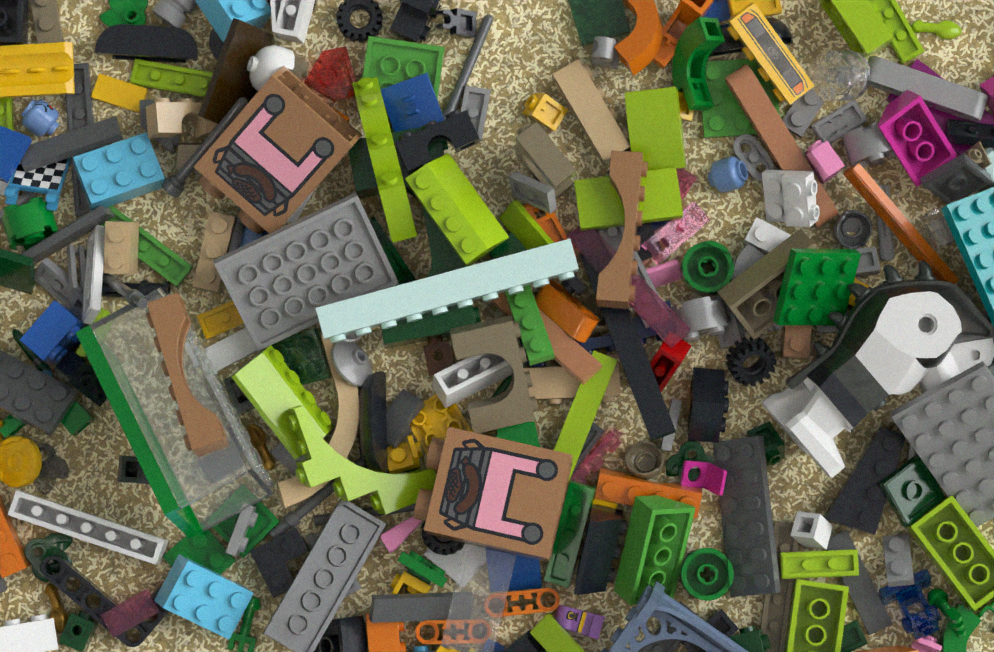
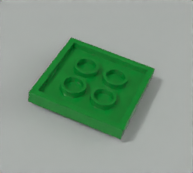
(815, 285)

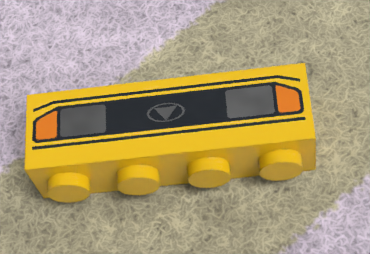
(769, 53)

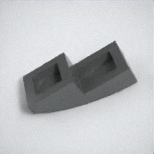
(400, 415)

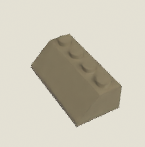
(756, 290)

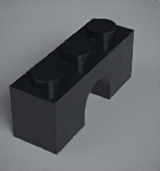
(456, 129)

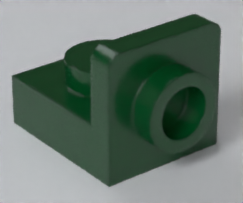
(773, 443)

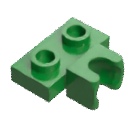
(423, 568)

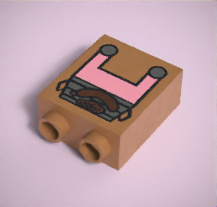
(276, 152)
(494, 493)

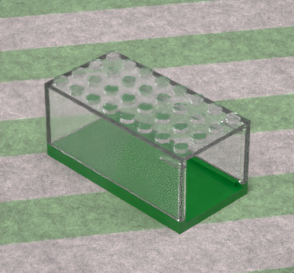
(189, 488)

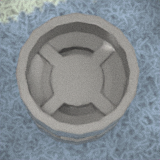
(173, 11)

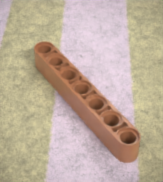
(774, 133)

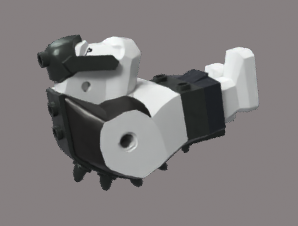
(884, 347)

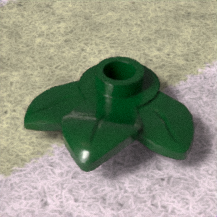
(675, 463)
(53, 544)

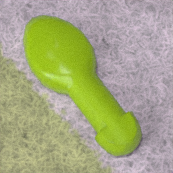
(944, 29)

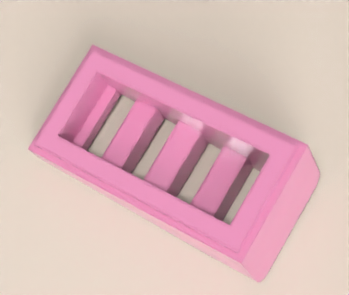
(395, 536)

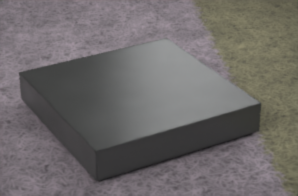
(956, 179)

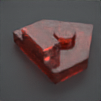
(333, 75)

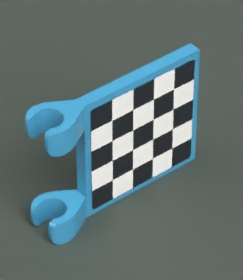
(43, 180)

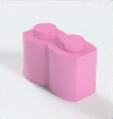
(824, 160)

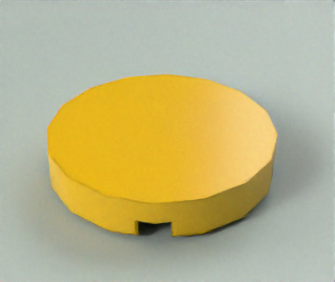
(19, 461)

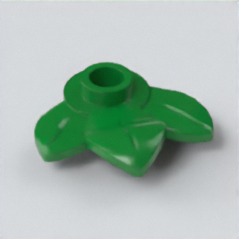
(122, 10)

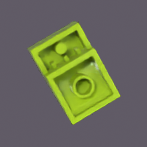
(656, 127)

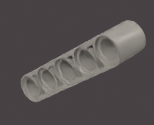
(934, 91)

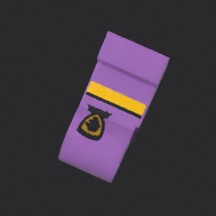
(579, 621)

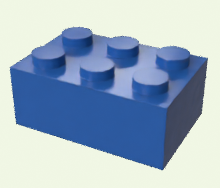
(53, 333)

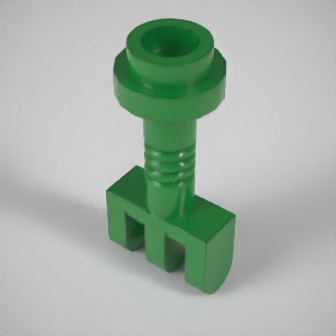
(940, 598)
(244, 634)

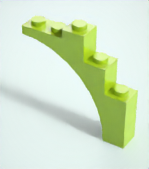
(384, 159)
(323, 464)

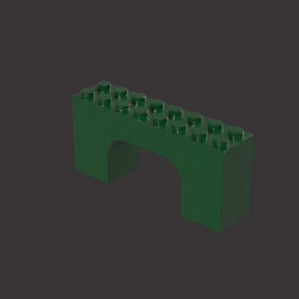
(443, 256)

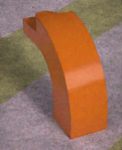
(684, 15)
(645, 40)

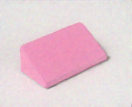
(664, 273)

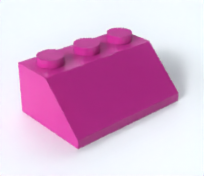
(915, 136)

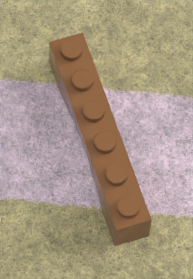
(615, 279)
(171, 325)

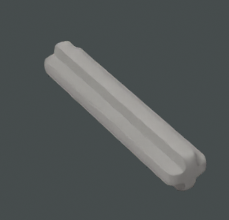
(885, 235)

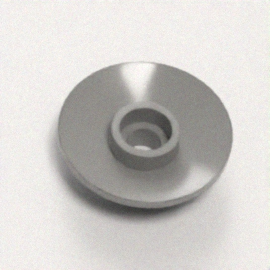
(351, 362)

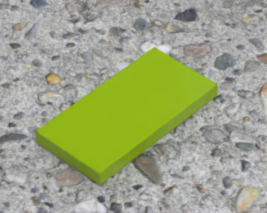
(602, 208)

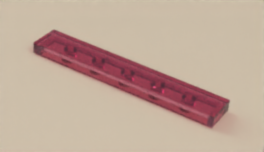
(647, 302)

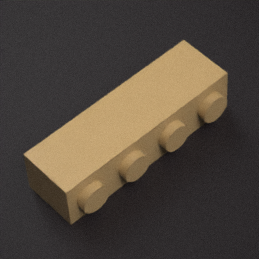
(590, 110)
(558, 384)

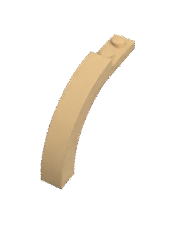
(342, 438)

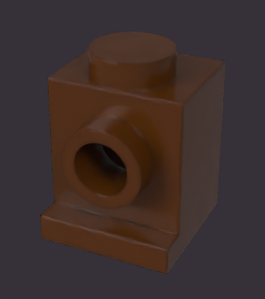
(433, 346)

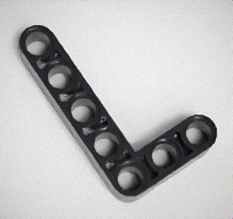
(88, 587)

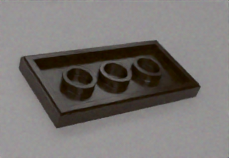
(231, 75)

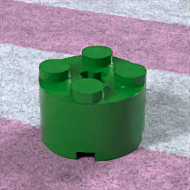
(28, 223)
(721, 264)
(717, 584)

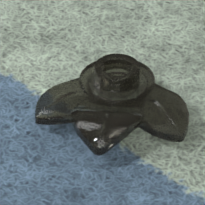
(51, 469)

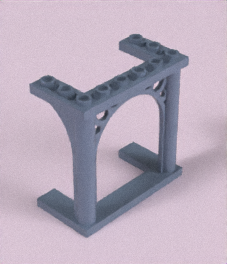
(657, 604)

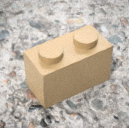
(121, 247)

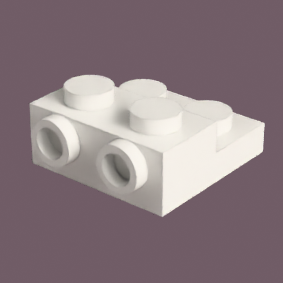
(790, 197)

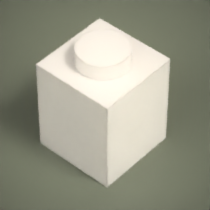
(811, 530)

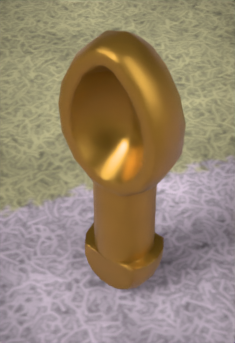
(259, 440)
(58, 612)

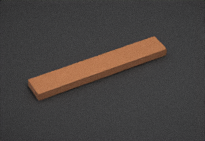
(566, 349)

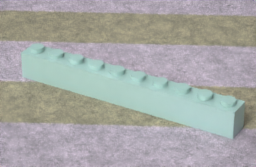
(447, 290)

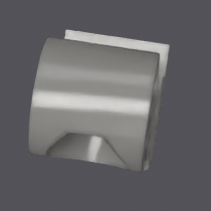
(604, 53)

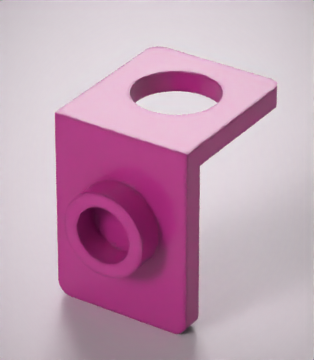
(710, 476)

